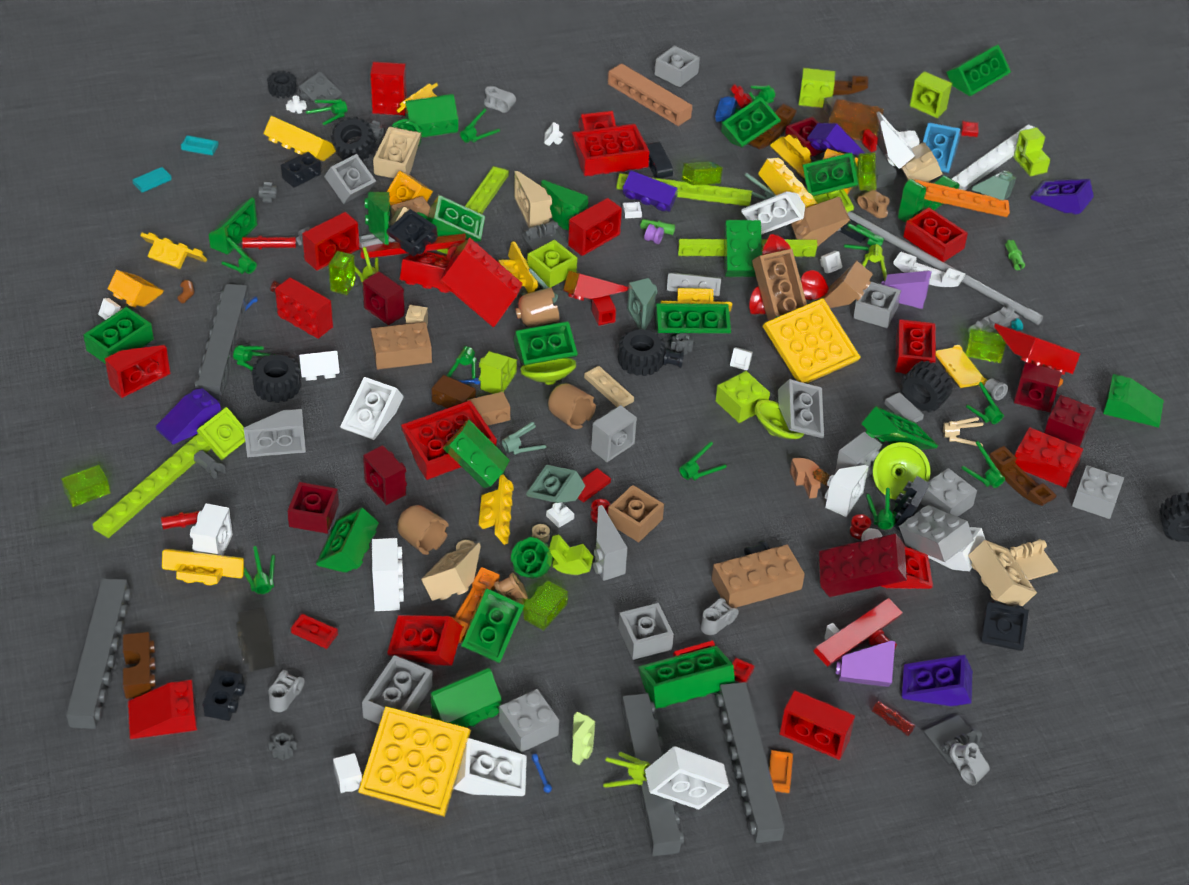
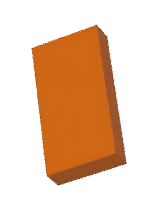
(780, 770)

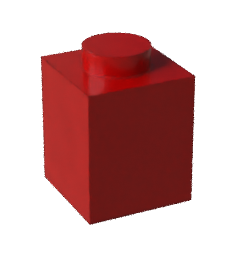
(603, 310)

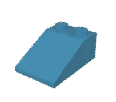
(943, 143)

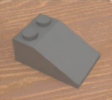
(802, 407)
(276, 434)
(610, 548)

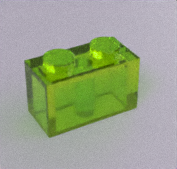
(867, 171)
(702, 173)
(342, 272)
(985, 345)
(85, 485)
(545, 605)

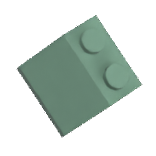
(997, 186)
(642, 301)
(557, 485)

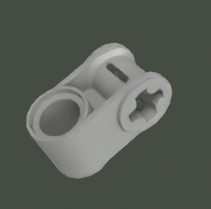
(499, 99)
(717, 617)
(284, 691)
(971, 763)

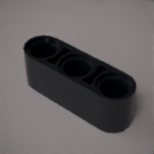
(659, 161)

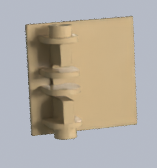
(1033, 559)

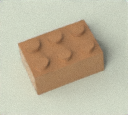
(401, 345)

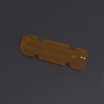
(821, 476)

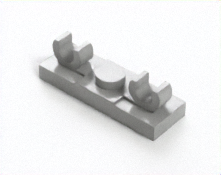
(691, 281)
(1002, 317)

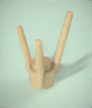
(952, 429)

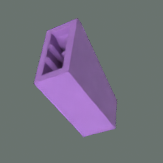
(912, 286)
(868, 665)

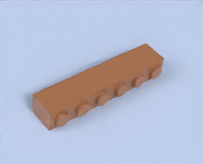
(650, 94)

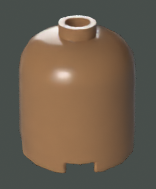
(537, 308)
(571, 405)
(422, 528)

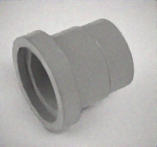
(996, 388)

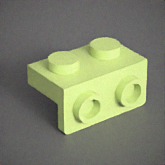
(582, 737)

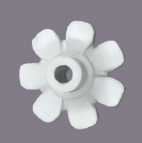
(296, 105)

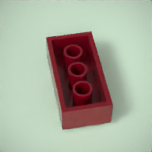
(862, 565)

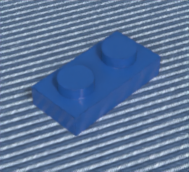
(725, 108)

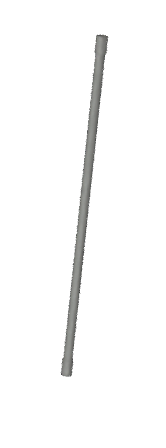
(1028, 313)

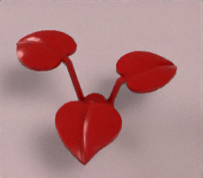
(812, 281)

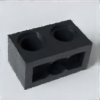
(300, 169)
(223, 695)

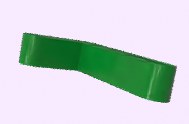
(914, 200)

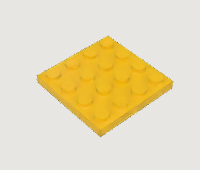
(811, 341)
(414, 761)

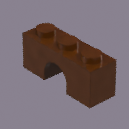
(138, 650)

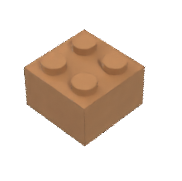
(636, 513)

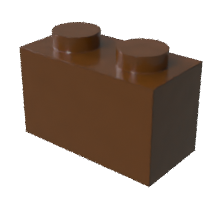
(451, 392)

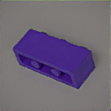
(650, 191)

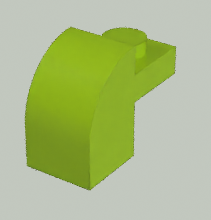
(568, 559)

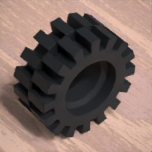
(282, 84)

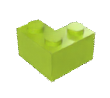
(1030, 153)
(496, 372)

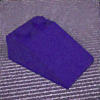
(833, 137)
(1065, 195)
(188, 416)
(939, 681)

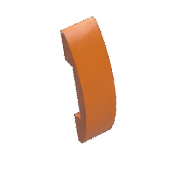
(483, 580)

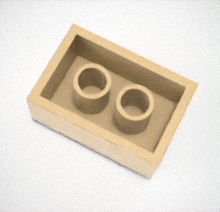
(1001, 574)

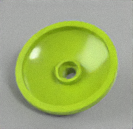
(549, 371)
(773, 421)
(904, 457)

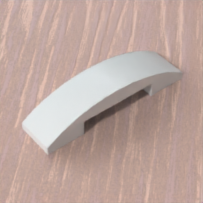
(907, 264)

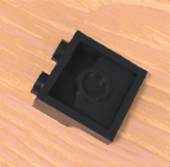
(413, 232)
(909, 501)
(1004, 625)

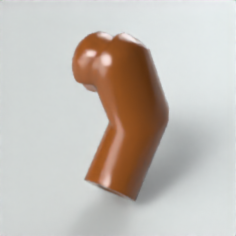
(188, 291)

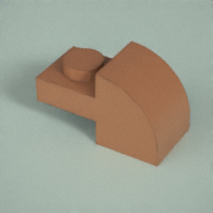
(801, 472)

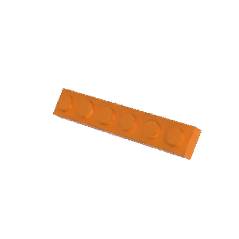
(965, 199)

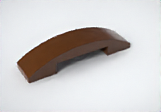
(857, 84)
(786, 115)
(1018, 479)

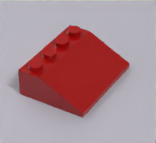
(610, 149)
(425, 270)
(480, 282)
(1039, 350)
(432, 432)

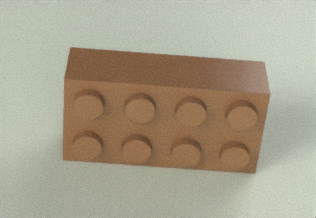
(779, 283)
(758, 576)

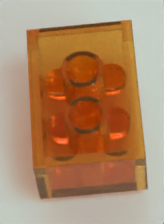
(855, 118)

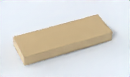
(609, 387)

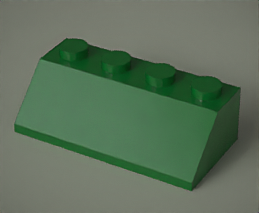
(979, 71)
(692, 318)
(896, 429)
(686, 676)

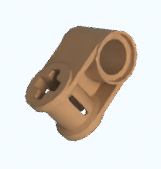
(874, 203)
(512, 589)

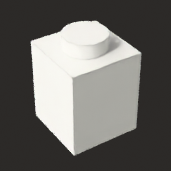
(347, 773)

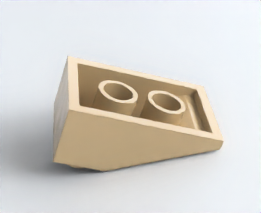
(396, 152)
(922, 165)
(532, 201)
(452, 573)

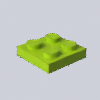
(223, 433)

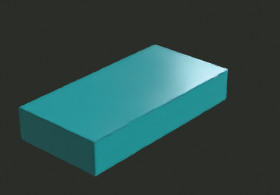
(199, 145)
(152, 179)

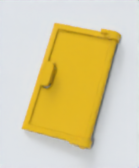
(960, 367)

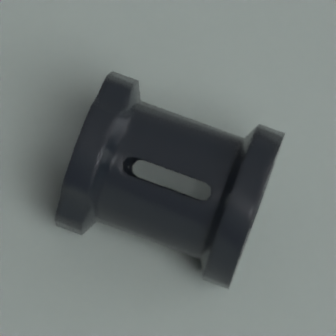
(680, 356)
(761, 546)

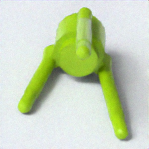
(875, 255)
(368, 270)
(635, 769)

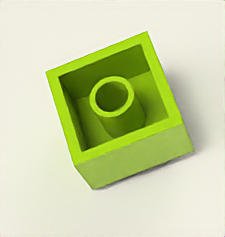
(816, 86)
(930, 94)
(552, 263)
(740, 396)

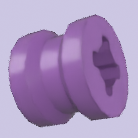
(654, 234)

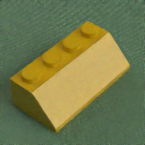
(298, 139)
(782, 180)

